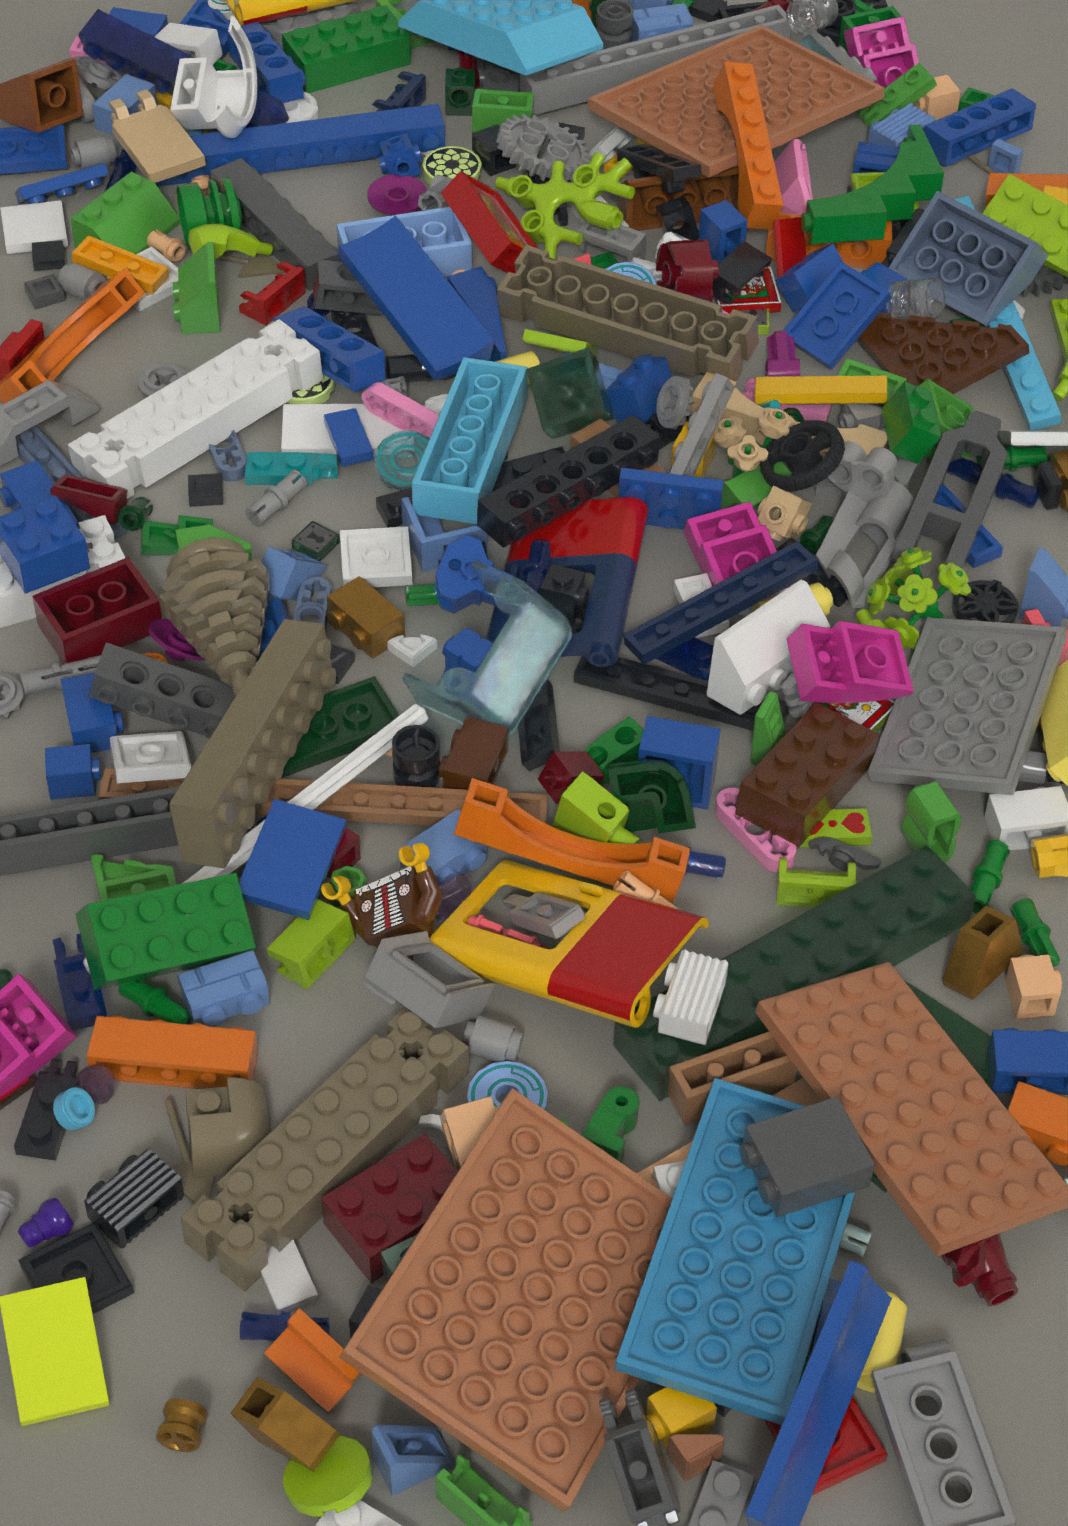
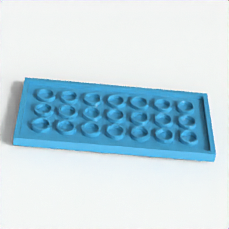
(729, 1281)

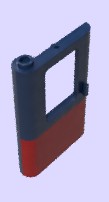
(596, 538)

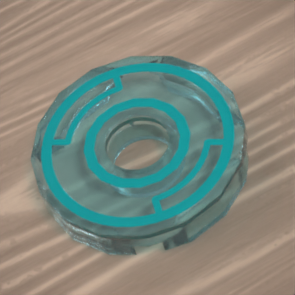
(391, 451)

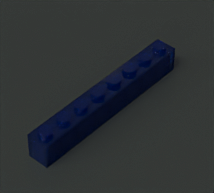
(155, 61)

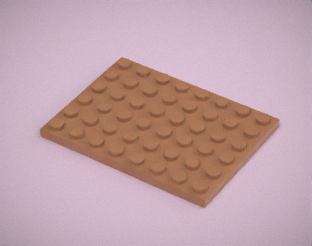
(679, 111)
(519, 1300)

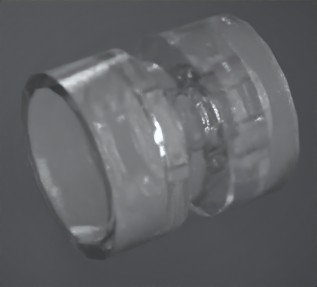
(811, 15)
(916, 298)

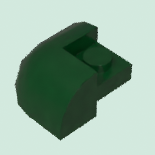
(653, 794)

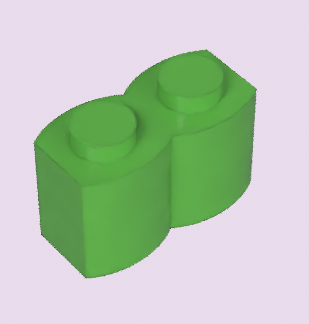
(931, 820)

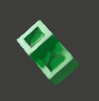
(160, 537)

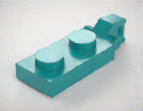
(272, 467)

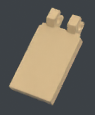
(154, 139)

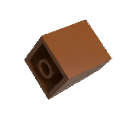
(42, 97)

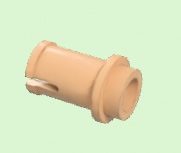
(170, 247)

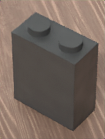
(806, 1157)

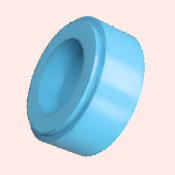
(74, 1109)

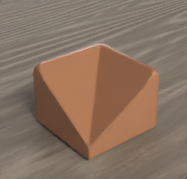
(694, 1452)

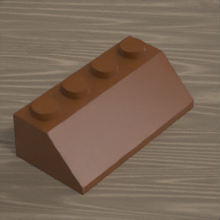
(700, 193)

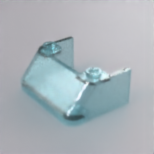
(513, 665)

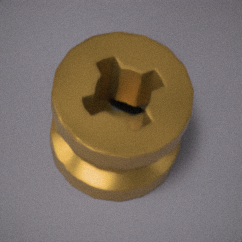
(182, 1425)

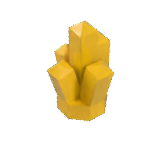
(1050, 856)

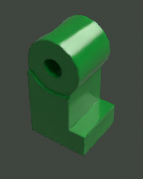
(616, 746)
(612, 1120)

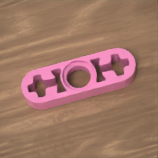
(388, 403)
(757, 845)

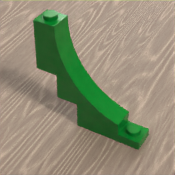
(891, 197)

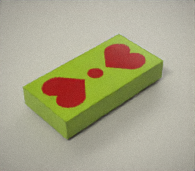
(846, 826)

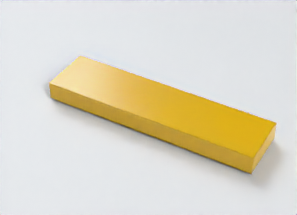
(821, 389)

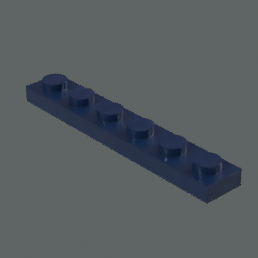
(720, 602)

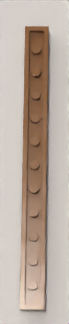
(356, 800)

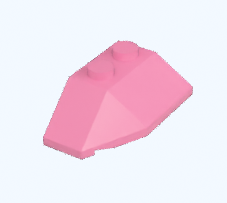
(794, 177)

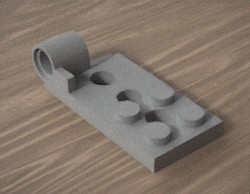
(936, 1372)

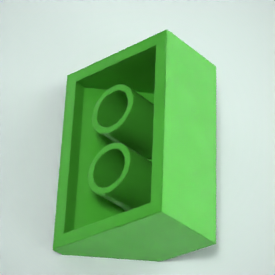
(125, 215)

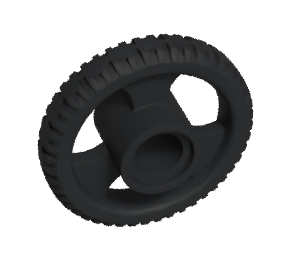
(804, 455)

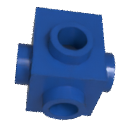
(399, 156)

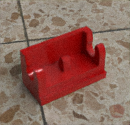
(275, 296)

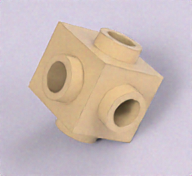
(783, 514)

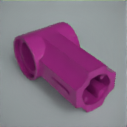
(781, 356)

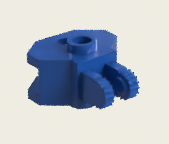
(456, 579)

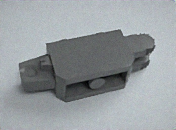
(639, 1466)

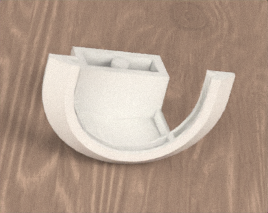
(213, 97)

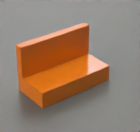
(313, 1361)

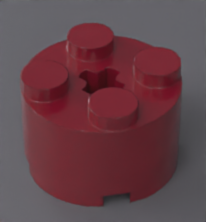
(687, 268)

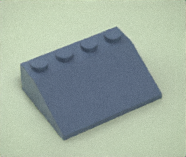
(972, 257)

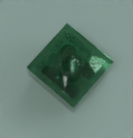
(569, 393)

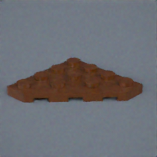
(941, 352)

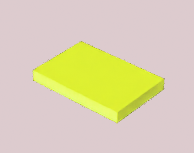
(53, 1351)

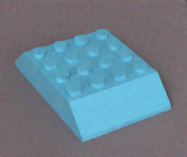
(508, 32)

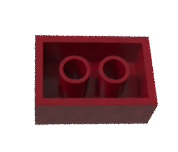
(96, 609)
(387, 1203)

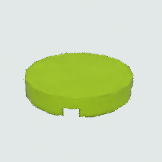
(336, 1482)

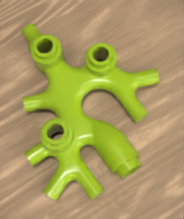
(582, 193)

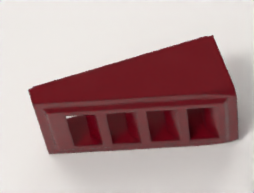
(91, 496)

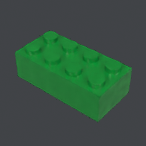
(348, 48)
(164, 930)

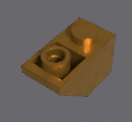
(982, 952)
(284, 1424)

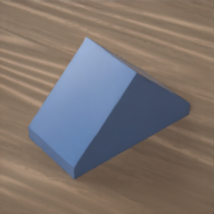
(408, 1454)

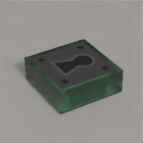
(315, 541)

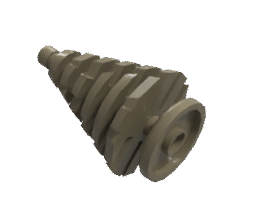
(218, 605)

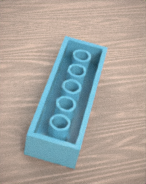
(469, 440)

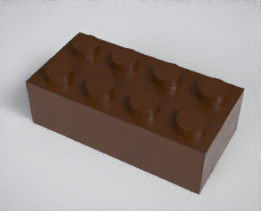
(806, 774)

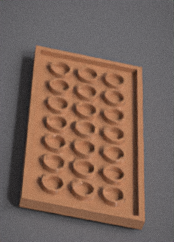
(918, 1105)

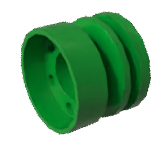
(213, 208)

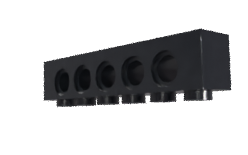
(566, 481)

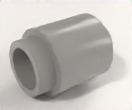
(93, 152)
(79, 280)
(493, 1039)

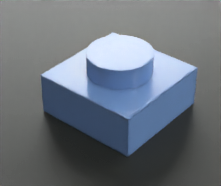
(1005, 157)

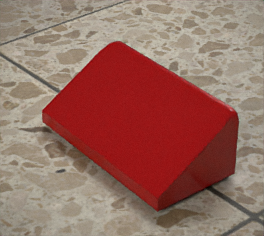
(788, 243)

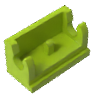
(810, 887)
(313, 944)

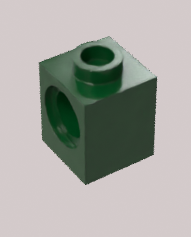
(459, 91)

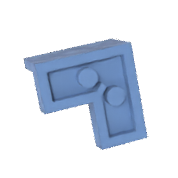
(429, 538)

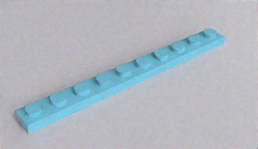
(1026, 373)

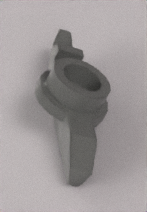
(843, 853)

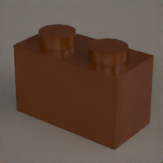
(475, 753)

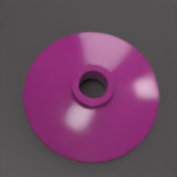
(395, 194)
(172, 640)

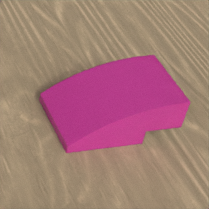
(883, 48)
(728, 541)
(848, 663)
(28, 1032)

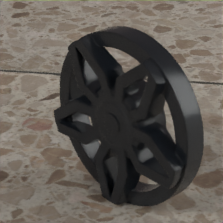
(984, 605)

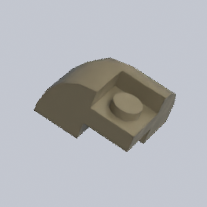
(225, 1125)

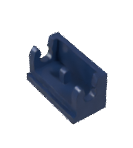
(407, 95)

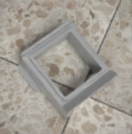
(430, 985)

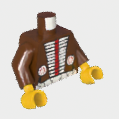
(395, 904)

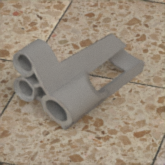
(871, 506)

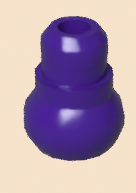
(46, 1223)

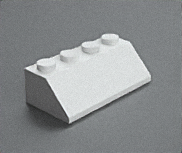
(754, 652)

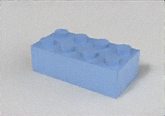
(435, 230)

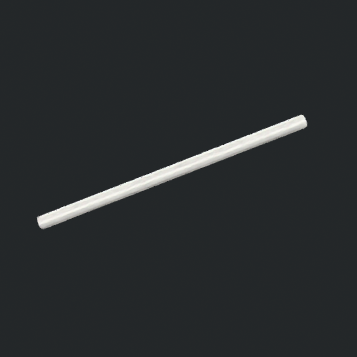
(323, 787)

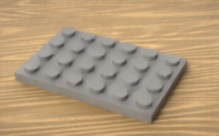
(970, 705)

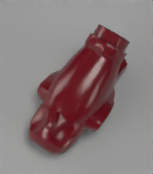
(984, 1267)

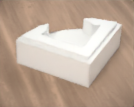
(412, 649)

